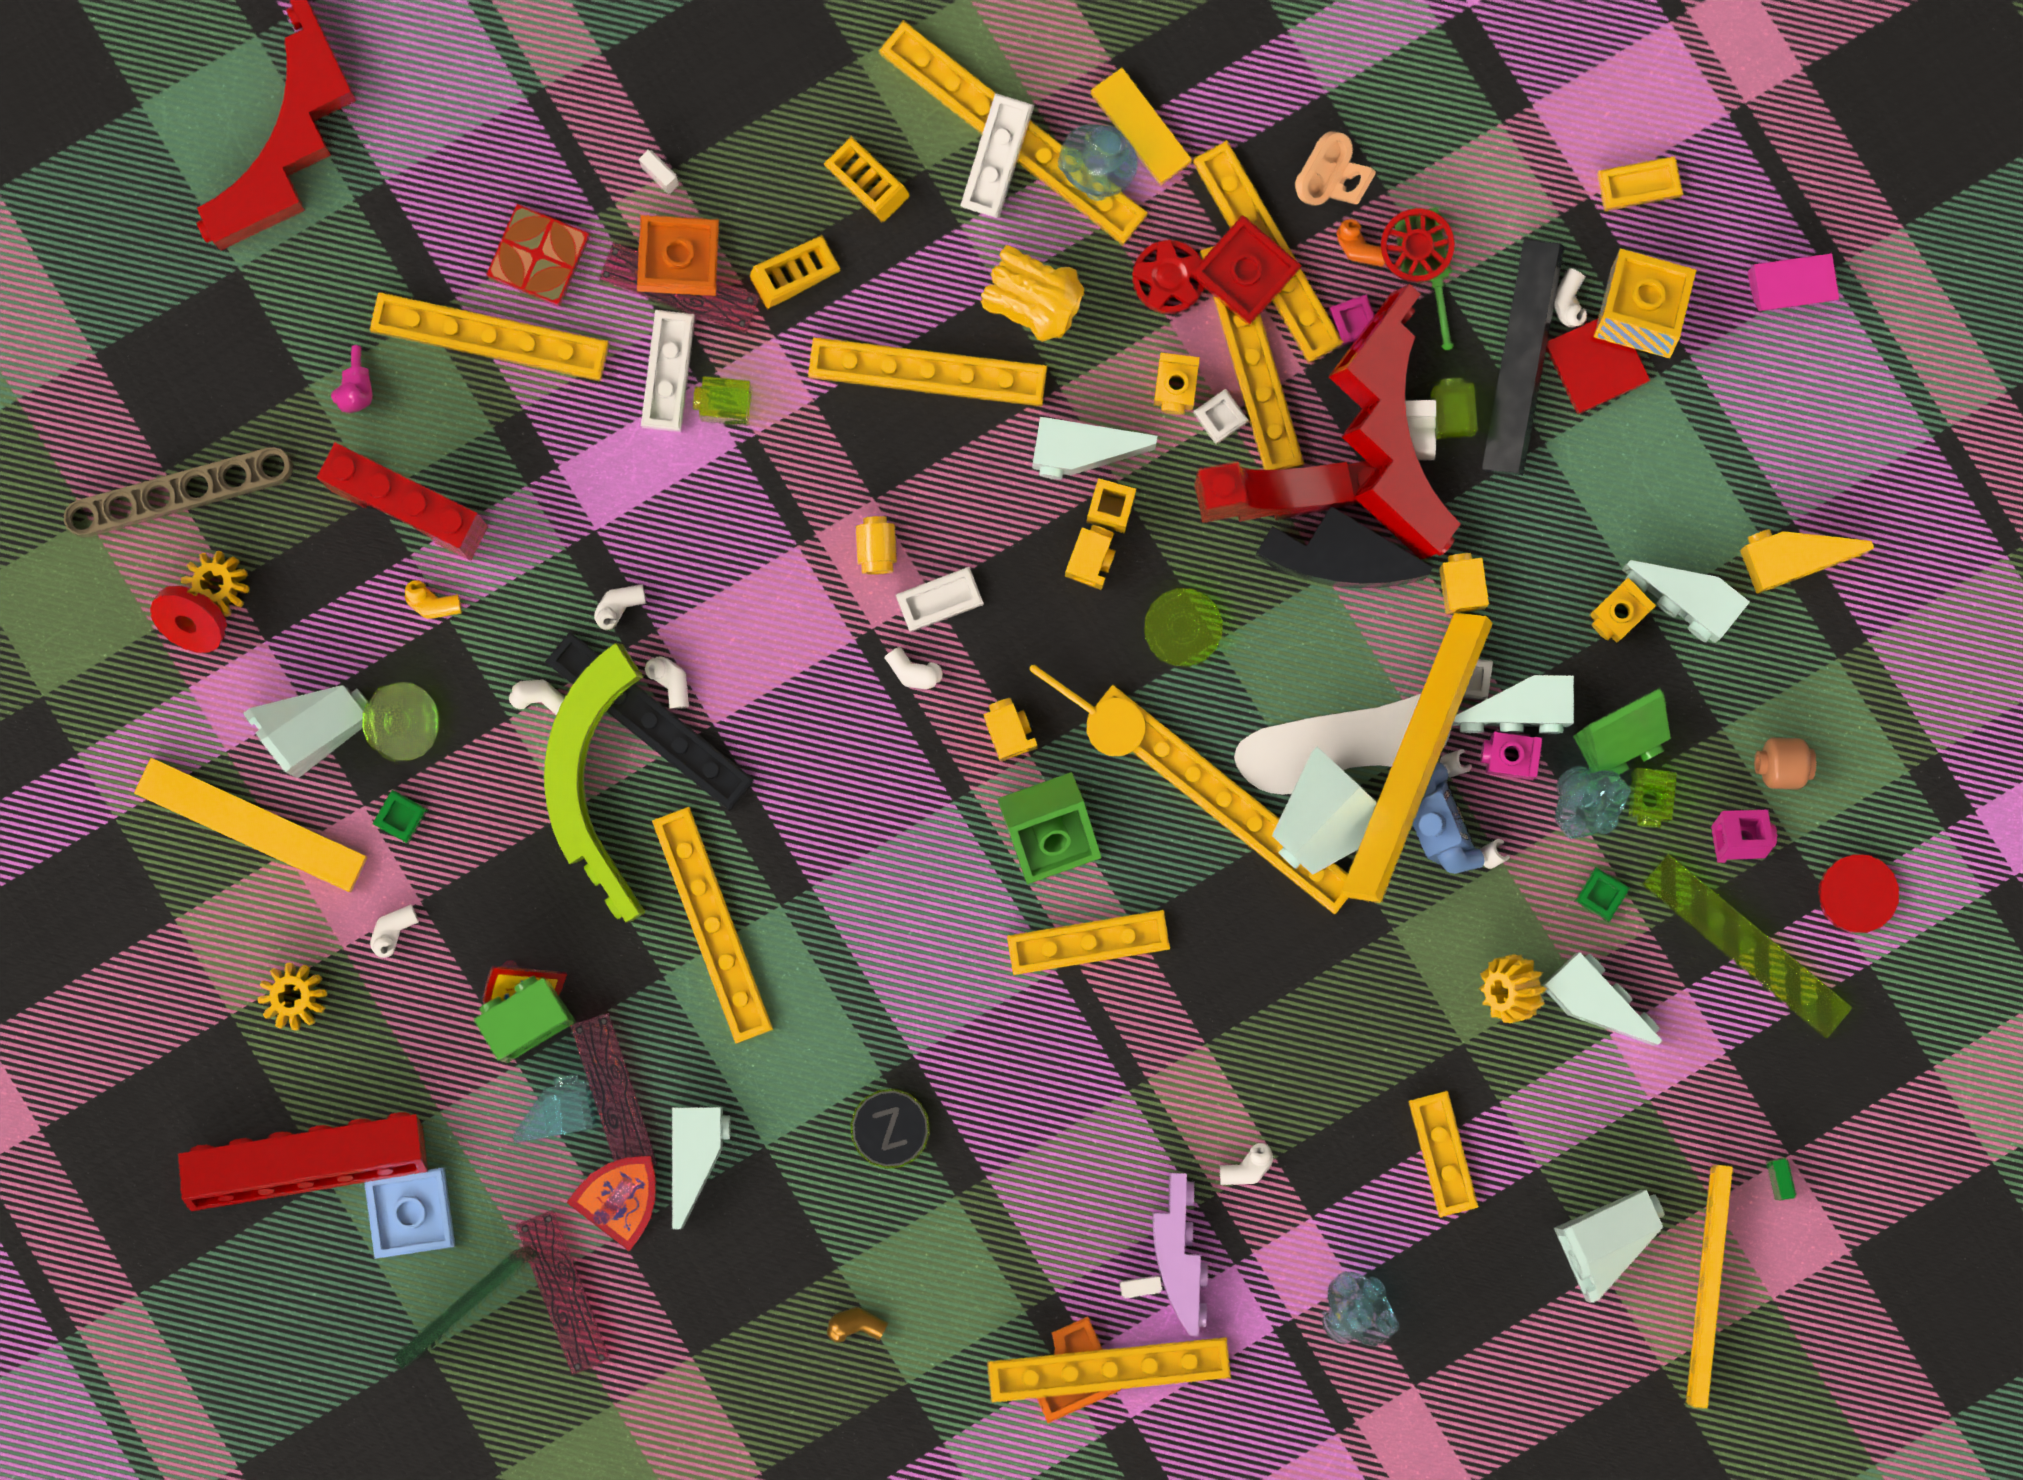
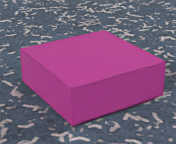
(1351, 318)

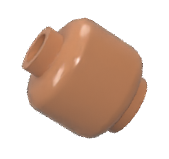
(1785, 763)

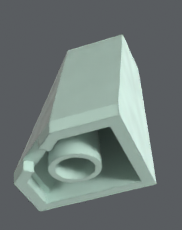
(308, 726)
(1323, 816)
(1609, 1240)

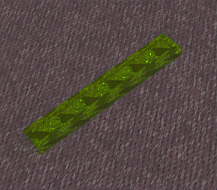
(1747, 946)

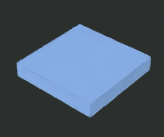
(410, 1214)

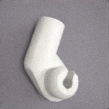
(1566, 302)
(614, 604)
(671, 677)
(388, 930)
(1251, 1169)

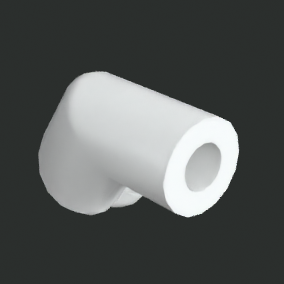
(912, 674)
(533, 692)

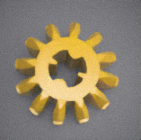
(225, 572)
(1512, 988)
(301, 1006)

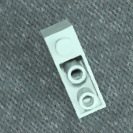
(1696, 597)
(1535, 702)
(1589, 997)

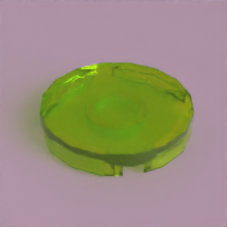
(1183, 627)
(400, 721)

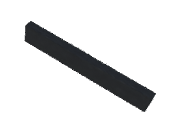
(1523, 357)
(660, 729)

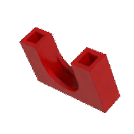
(417, 506)

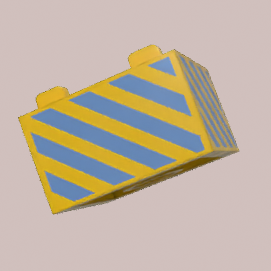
(1645, 303)

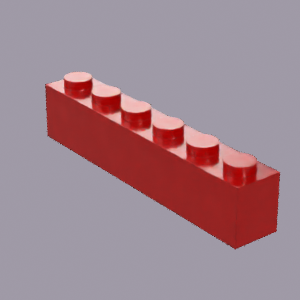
(302, 1161)

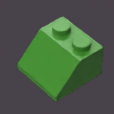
(1049, 828)
(523, 1019)

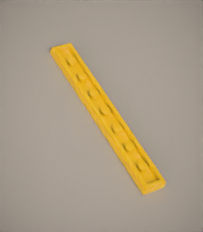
(972, 103)
(1417, 757)
(1229, 805)

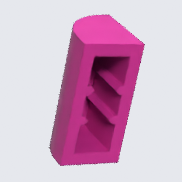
(1793, 282)

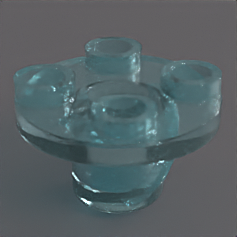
(1098, 160)
(1589, 801)
(1358, 1311)

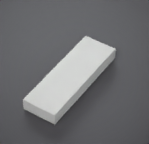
(997, 155)
(668, 370)

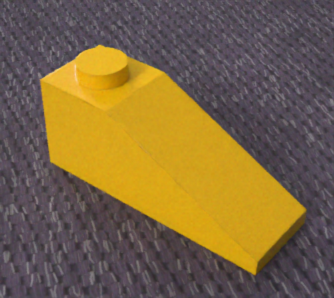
(1791, 555)

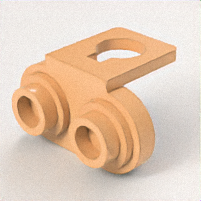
(1328, 170)

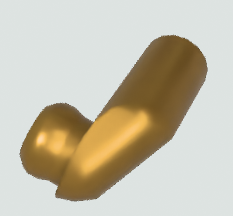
(853, 1321)

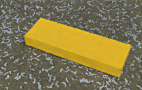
(1141, 126)
(1443, 1154)

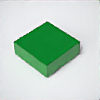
(400, 816)
(1602, 894)
(1781, 1179)

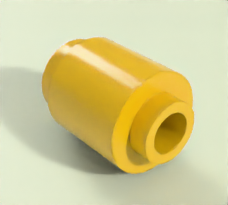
(876, 545)

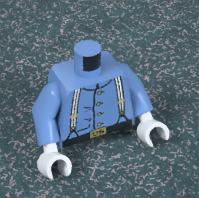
(1443, 827)

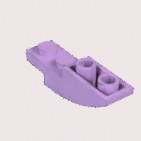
(1180, 1272)

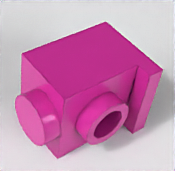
(1528, 755)
(1752, 825)

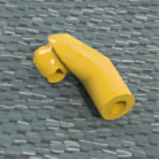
(428, 604)

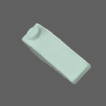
(1078, 447)
(695, 1149)

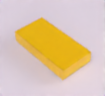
(1639, 183)

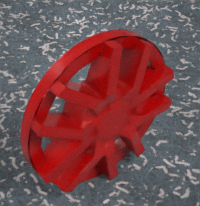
(1417, 245)

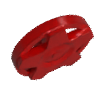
(1167, 277)

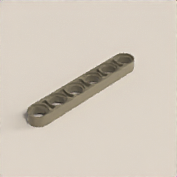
(177, 487)

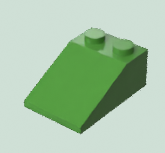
(1626, 734)

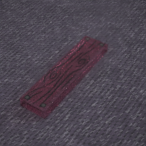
(729, 308)
(612, 1088)
(563, 1293)

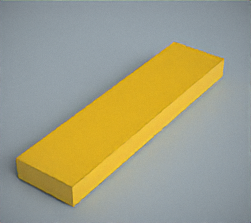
(1088, 942)

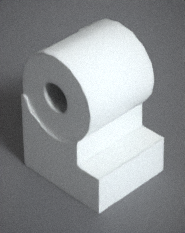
(1422, 427)

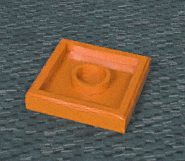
(678, 255)

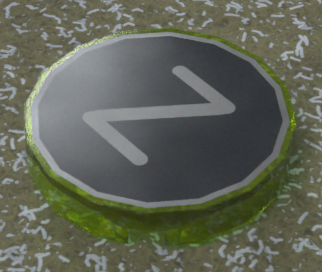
(890, 1128)

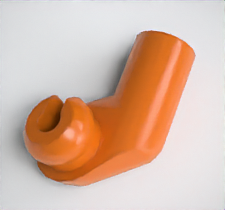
(1355, 246)

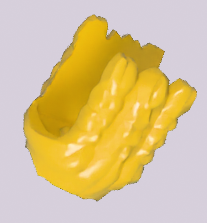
(1033, 294)

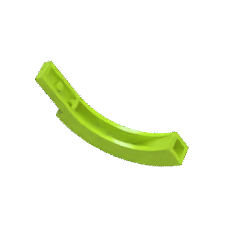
(565, 767)

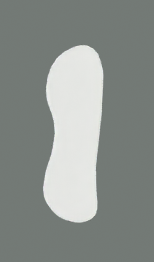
(1359, 738)

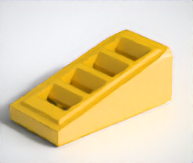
(884, 197)
(785, 290)

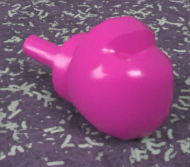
(355, 388)

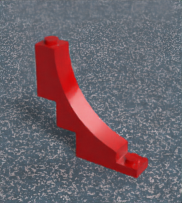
(265, 192)
(1376, 380)
(1285, 493)

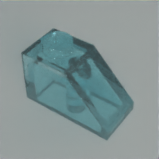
(558, 1111)

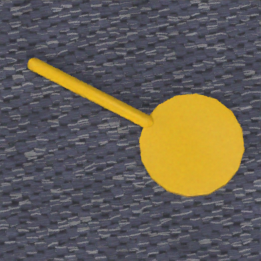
(1113, 724)

